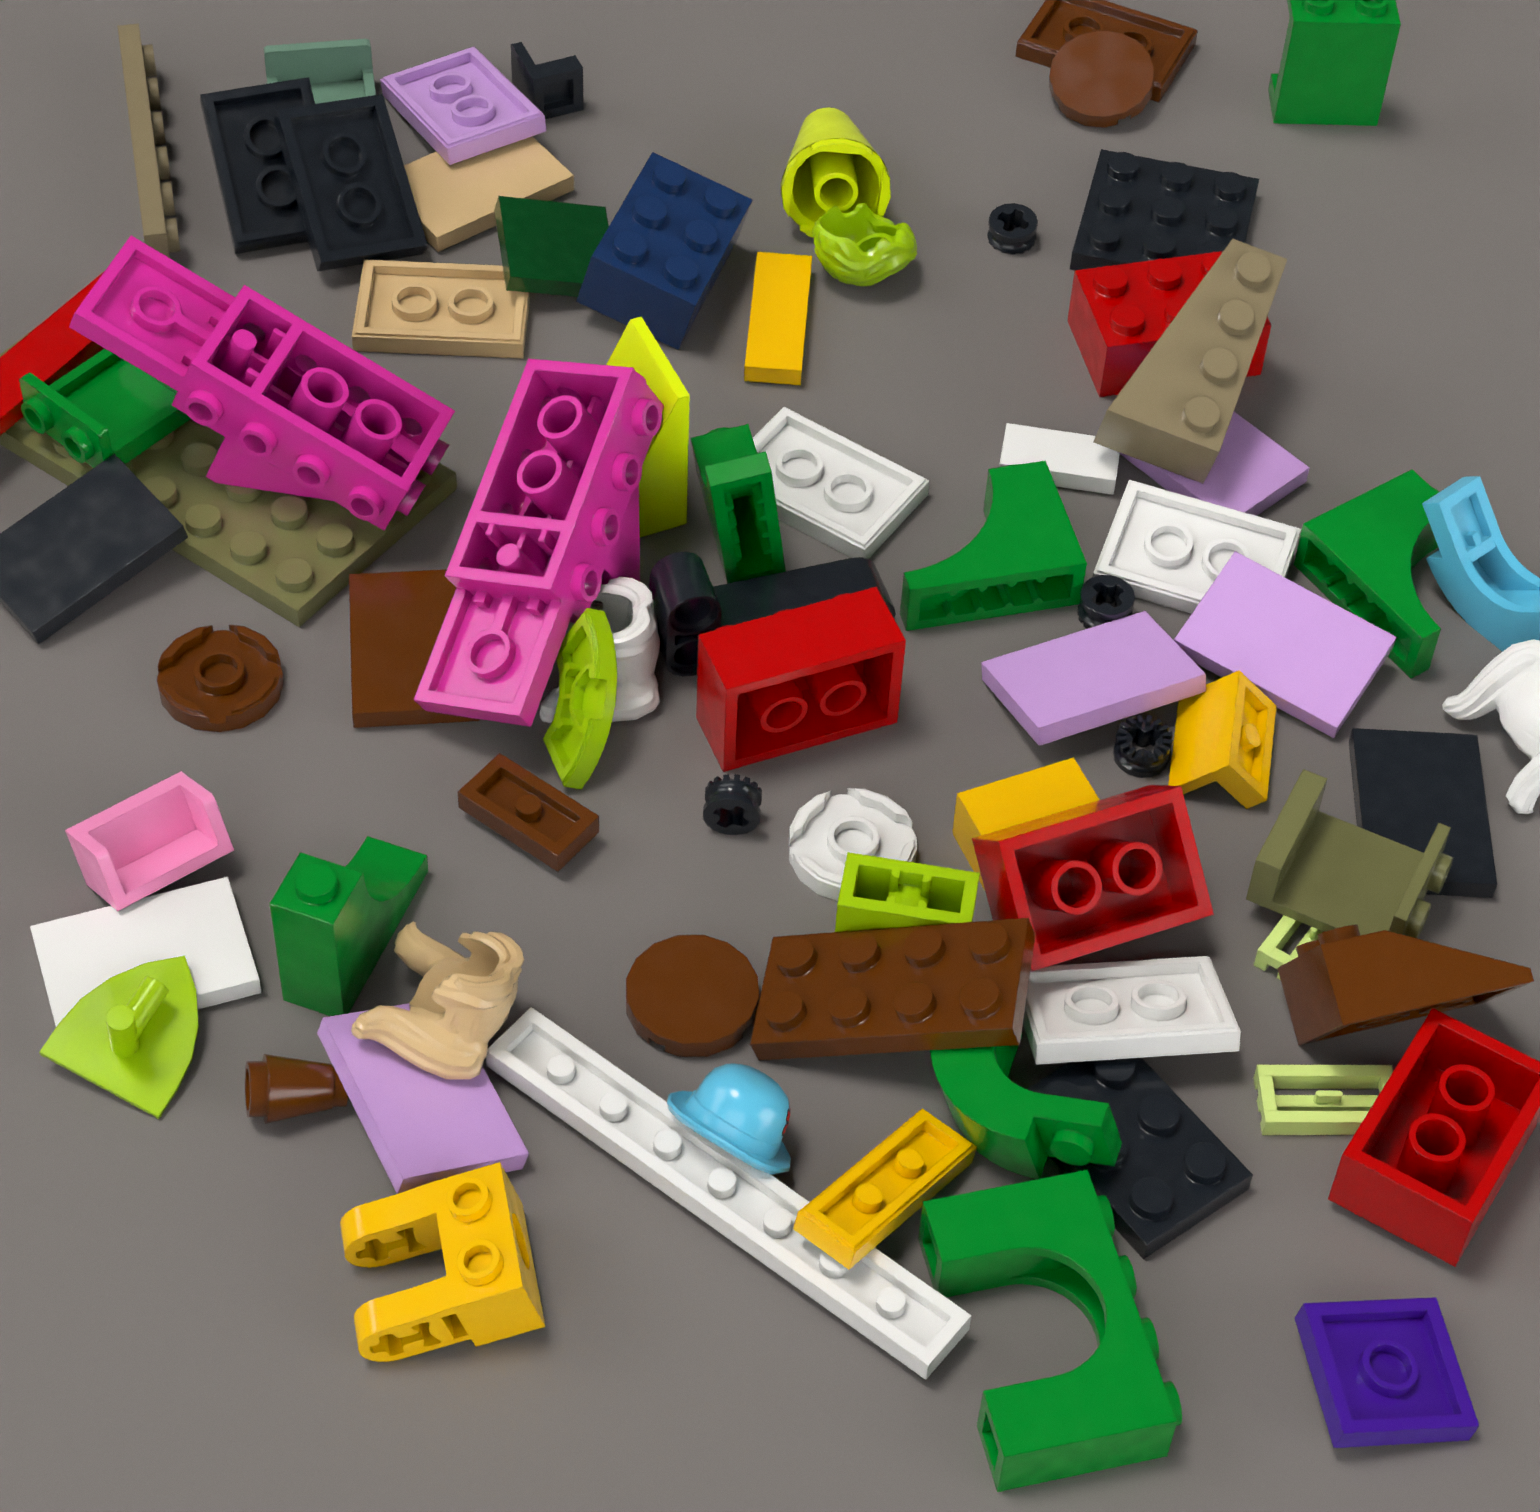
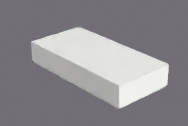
(1070, 457)

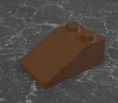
(1383, 979)

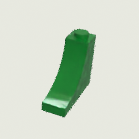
(739, 502)
(1365, 560)
(1014, 565)
(338, 921)

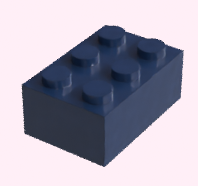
(664, 249)

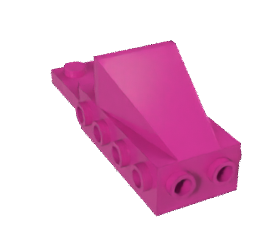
(284, 395)
(541, 536)

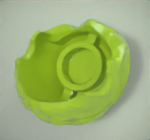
(862, 245)

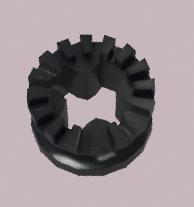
(1020, 238)
(1107, 589)
(1144, 733)
(732, 805)

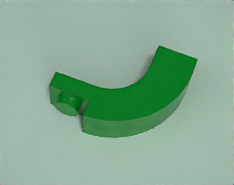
(1020, 1125)

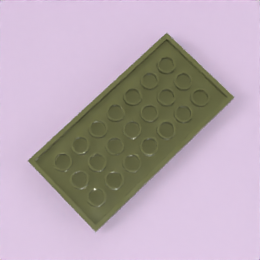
(264, 543)

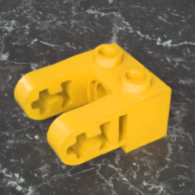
(487, 1261)

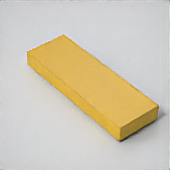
(778, 318)
(884, 1188)

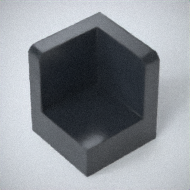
(550, 86)

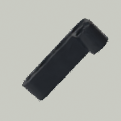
(691, 606)

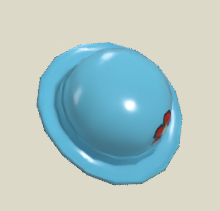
(740, 1114)

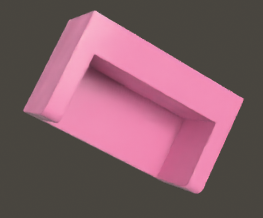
(149, 840)

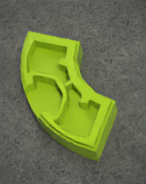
(585, 698)

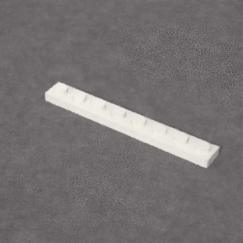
(723, 1191)

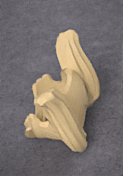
(454, 1006)

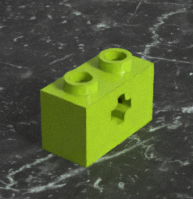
(902, 894)

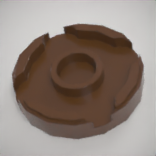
(1101, 78)
(219, 678)
(692, 995)

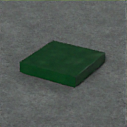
(547, 243)

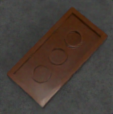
(895, 990)

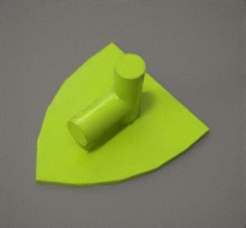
(132, 1034)

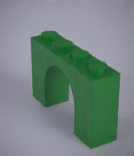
(1058, 1239)

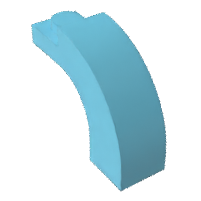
(1479, 569)

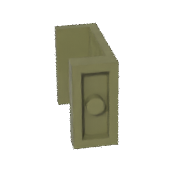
(1341, 873)

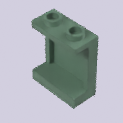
(335, 68)

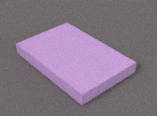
(462, 105)
(1246, 475)
(1287, 642)
(1093, 677)
(416, 1119)

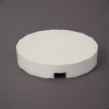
(846, 823)

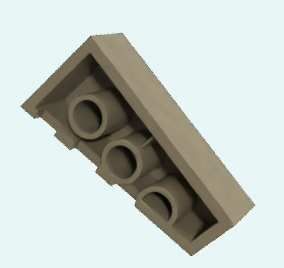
(1191, 379)

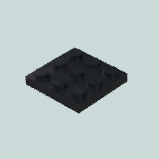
(1159, 211)

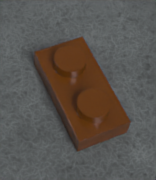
(528, 812)

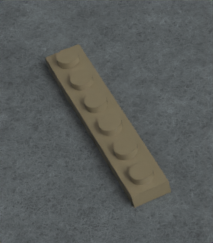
(146, 132)

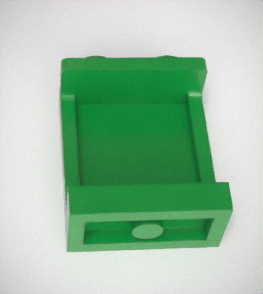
(1335, 62)
(102, 409)

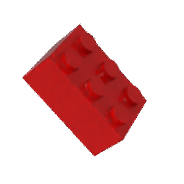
(1126, 309)
(799, 678)
(1097, 873)
(1441, 1137)

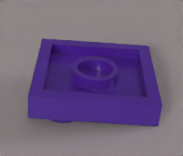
(1385, 1372)

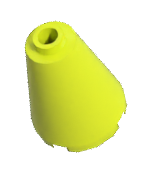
(832, 168)

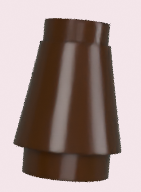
(290, 1088)

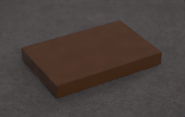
(1065, 19)
(391, 641)

